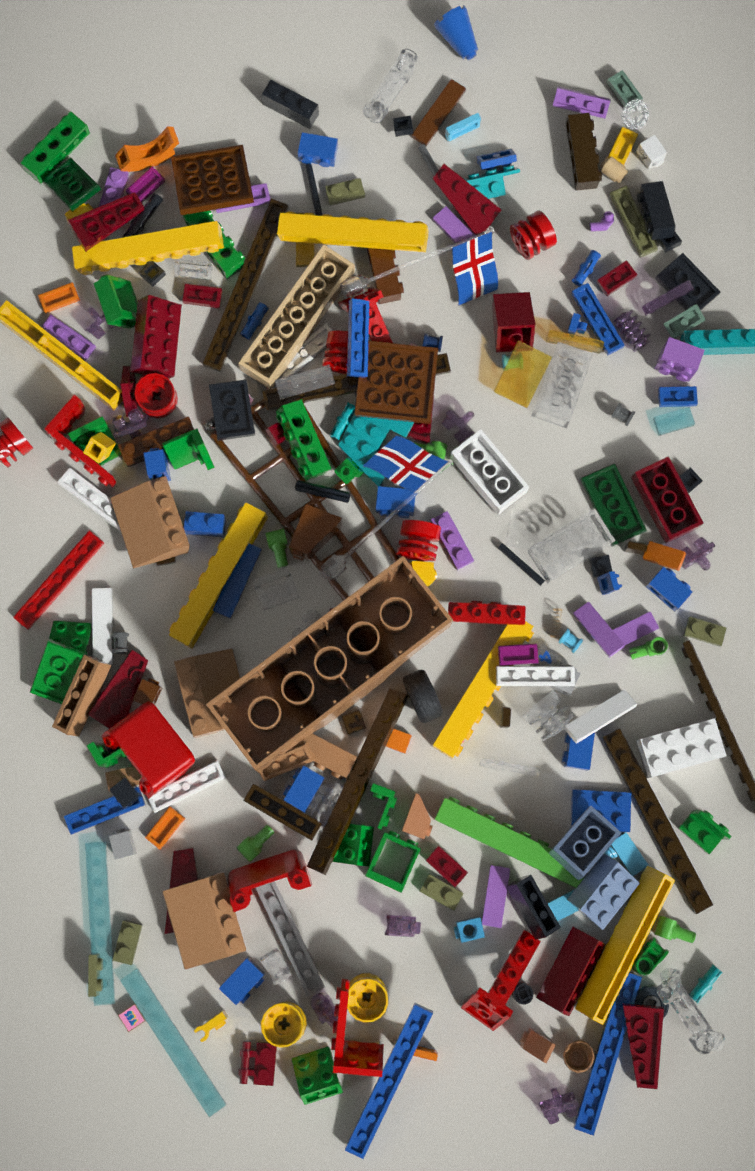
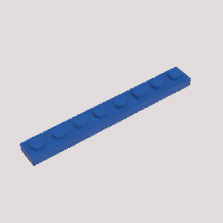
(606, 1058)
(387, 1084)

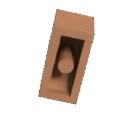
(417, 819)
(537, 1045)

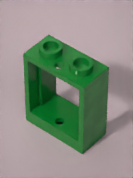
(117, 300)
(410, 844)

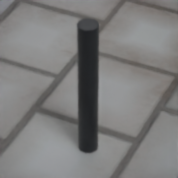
(313, 189)
(521, 564)

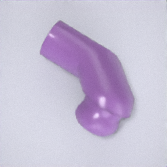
(604, 223)

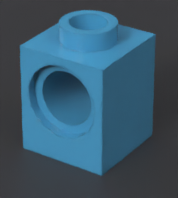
(477, 933)

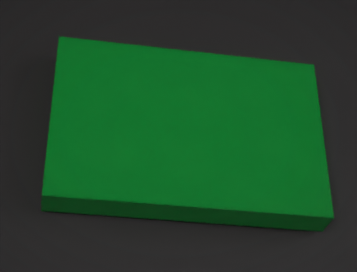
(56, 671)

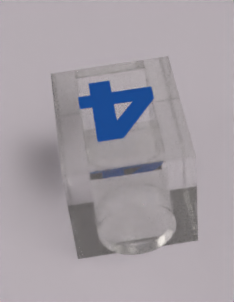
(548, 657)

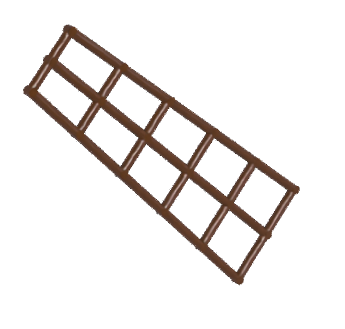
(315, 501)

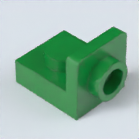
(348, 471)

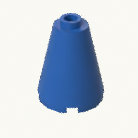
(458, 32)

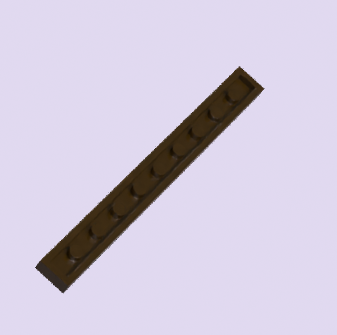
(244, 286)
(343, 385)
(721, 720)
(357, 781)
(657, 821)

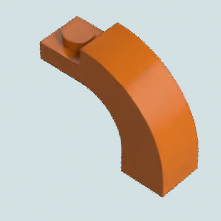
(144, 156)

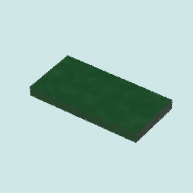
(613, 503)

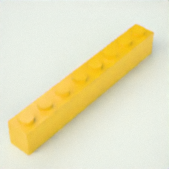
(353, 232)
(149, 247)
(60, 356)
(202, 600)
(478, 694)
(624, 944)

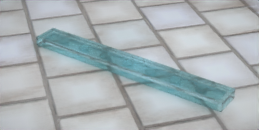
(100, 917)
(173, 1042)

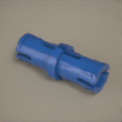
(580, 277)
(254, 321)

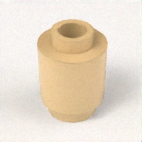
(613, 169)

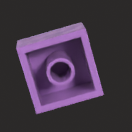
(679, 359)

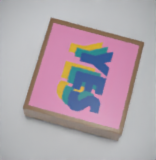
(131, 1017)

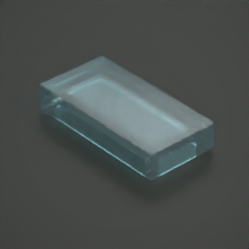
(674, 421)

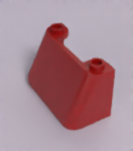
(150, 747)
(283, 865)

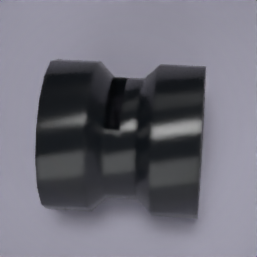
(523, 990)

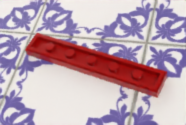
(58, 580)

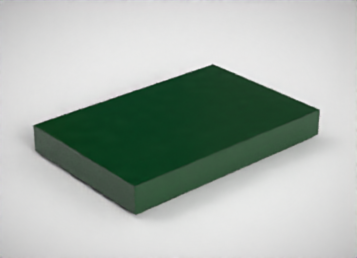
(71, 184)

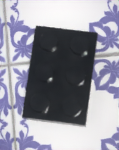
(683, 270)
(232, 410)

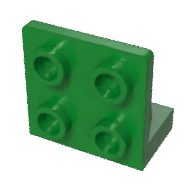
(83, 435)
(188, 449)
(71, 634)
(101, 754)
(380, 793)
(703, 830)
(355, 846)
(316, 1075)

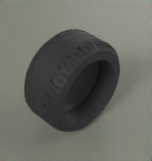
(422, 696)

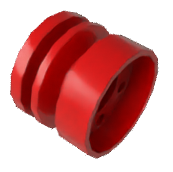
(533, 235)
(338, 351)
(154, 385)
(10, 441)
(418, 544)

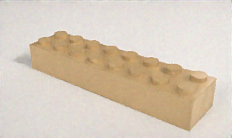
(296, 317)

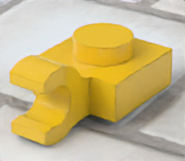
(215, 1022)

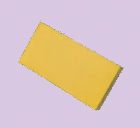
(623, 145)

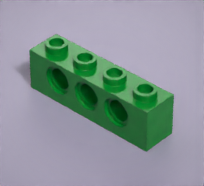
(55, 156)
(227, 265)
(297, 412)

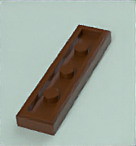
(438, 112)

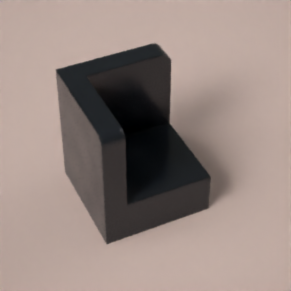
(125, 793)

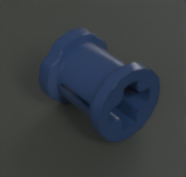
(432, 341)

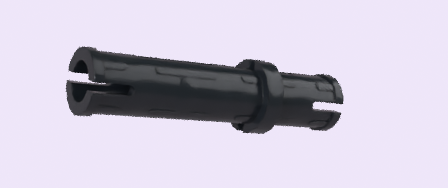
(137, 224)

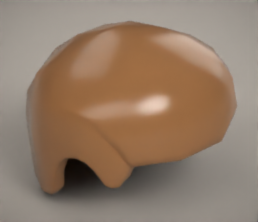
(578, 1056)

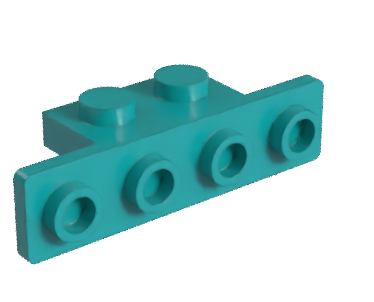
(492, 182)

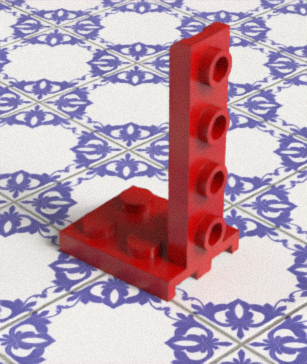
(377, 327)
(61, 425)
(491, 1006)
(353, 1056)

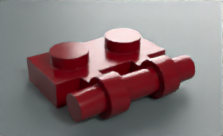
(264, 1063)

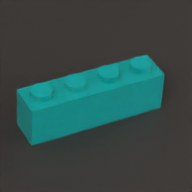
(721, 341)

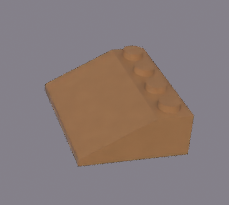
(150, 523)
(202, 680)
(204, 921)

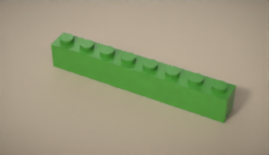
(502, 838)

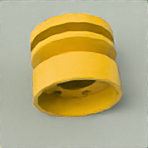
(367, 1009)
(275, 1032)

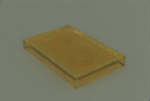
(522, 374)

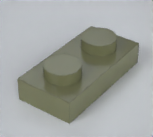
(345, 191)
(705, 631)
(441, 892)
(127, 942)
(95, 965)

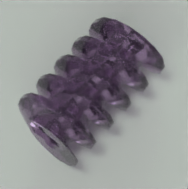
(632, 330)

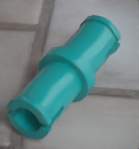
(342, 421)
(705, 983)

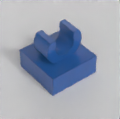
(576, 326)
(608, 583)

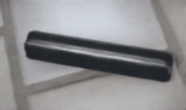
(322, 491)

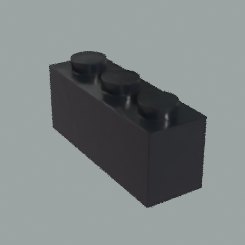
(290, 104)
(656, 210)
(533, 907)

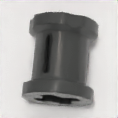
(626, 415)
(120, 643)

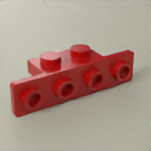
(487, 613)

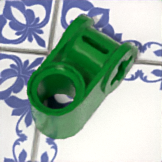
(650, 956)

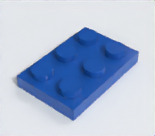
(611, 805)

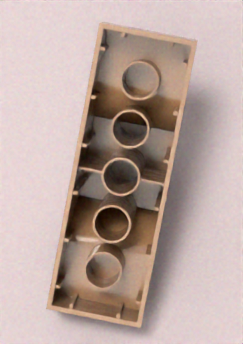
(330, 665)

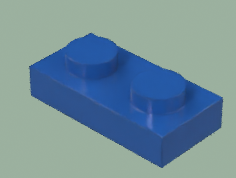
(503, 158)
(677, 396)

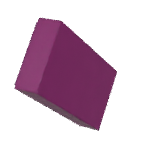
(146, 184)
(518, 654)

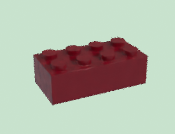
(156, 336)
(667, 500)

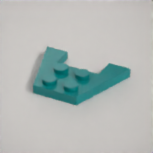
(365, 438)

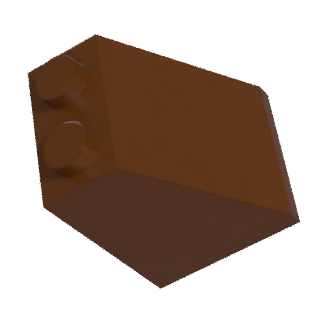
(313, 532)

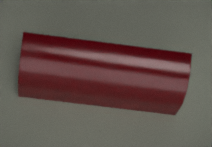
(570, 971)

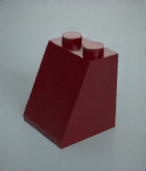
(512, 320)

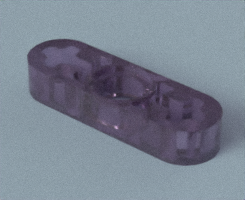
(667, 298)

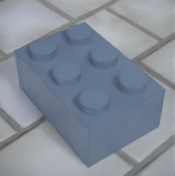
(584, 843)
(603, 891)

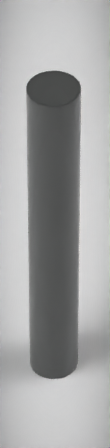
(427, 157)

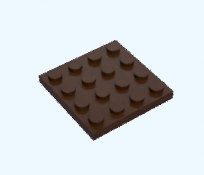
(212, 179)
(398, 383)

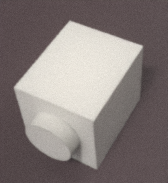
(651, 152)

